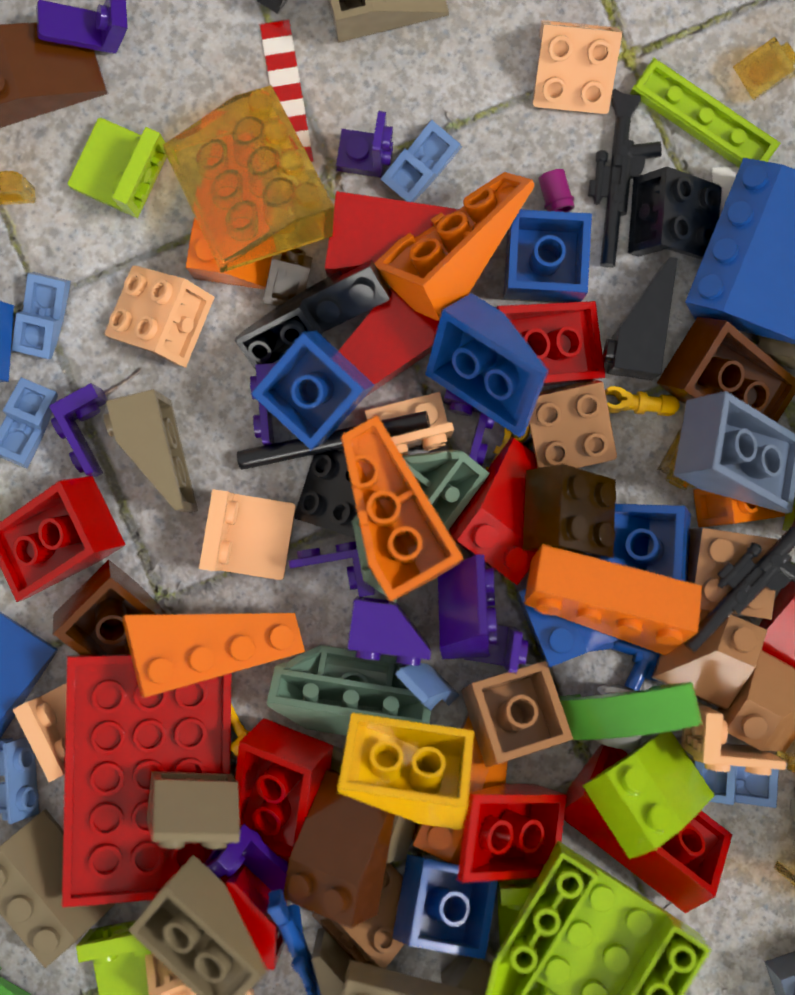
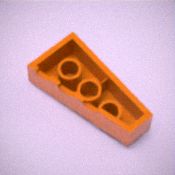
(614, 599)
(199, 647)

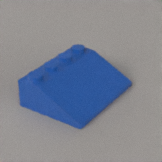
(751, 255)

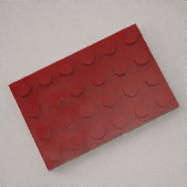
(109, 760)

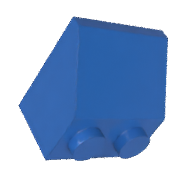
(653, 539)

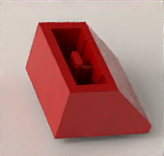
(252, 901)

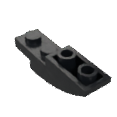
(315, 309)

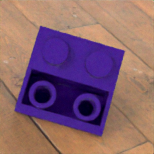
(464, 615)
(385, 629)

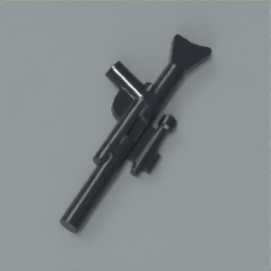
(614, 180)
(747, 582)

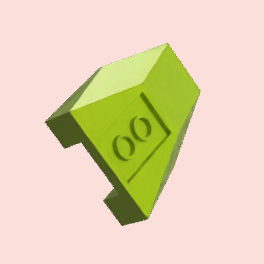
(593, 938)

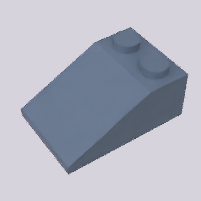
(736, 452)

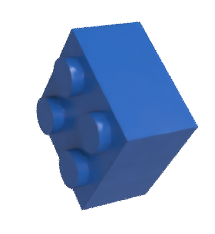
(548, 256)
(312, 389)
(442, 911)

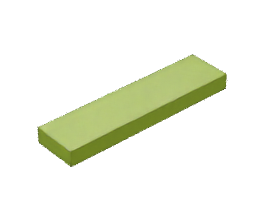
(702, 115)

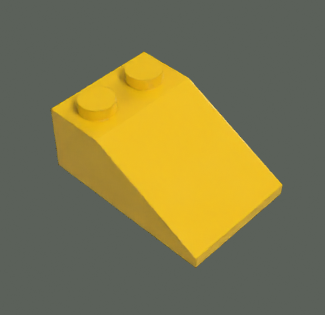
(408, 769)

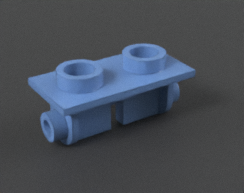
(20, 790)

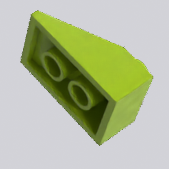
(649, 794)

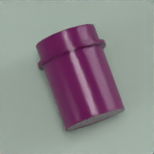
(556, 191)

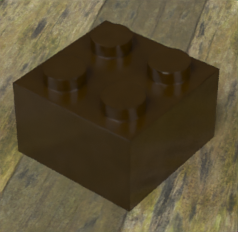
(569, 511)

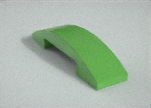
(632, 713)

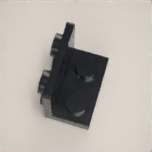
(672, 213)
(328, 494)

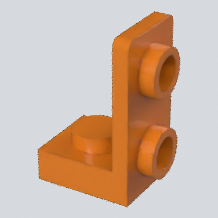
(722, 510)

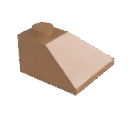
(719, 664)
(765, 706)

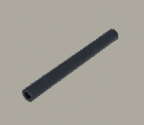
(296, 448)

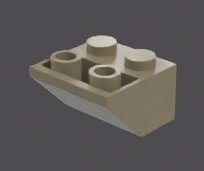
(193, 809)

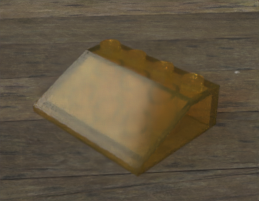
(250, 181)

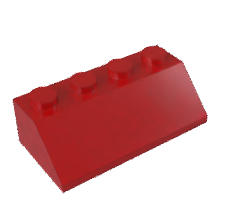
(681, 869)

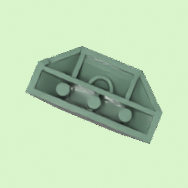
(448, 482)
(331, 683)

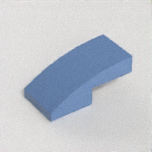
(422, 162)
(42, 315)
(25, 421)
(427, 685)
(741, 786)

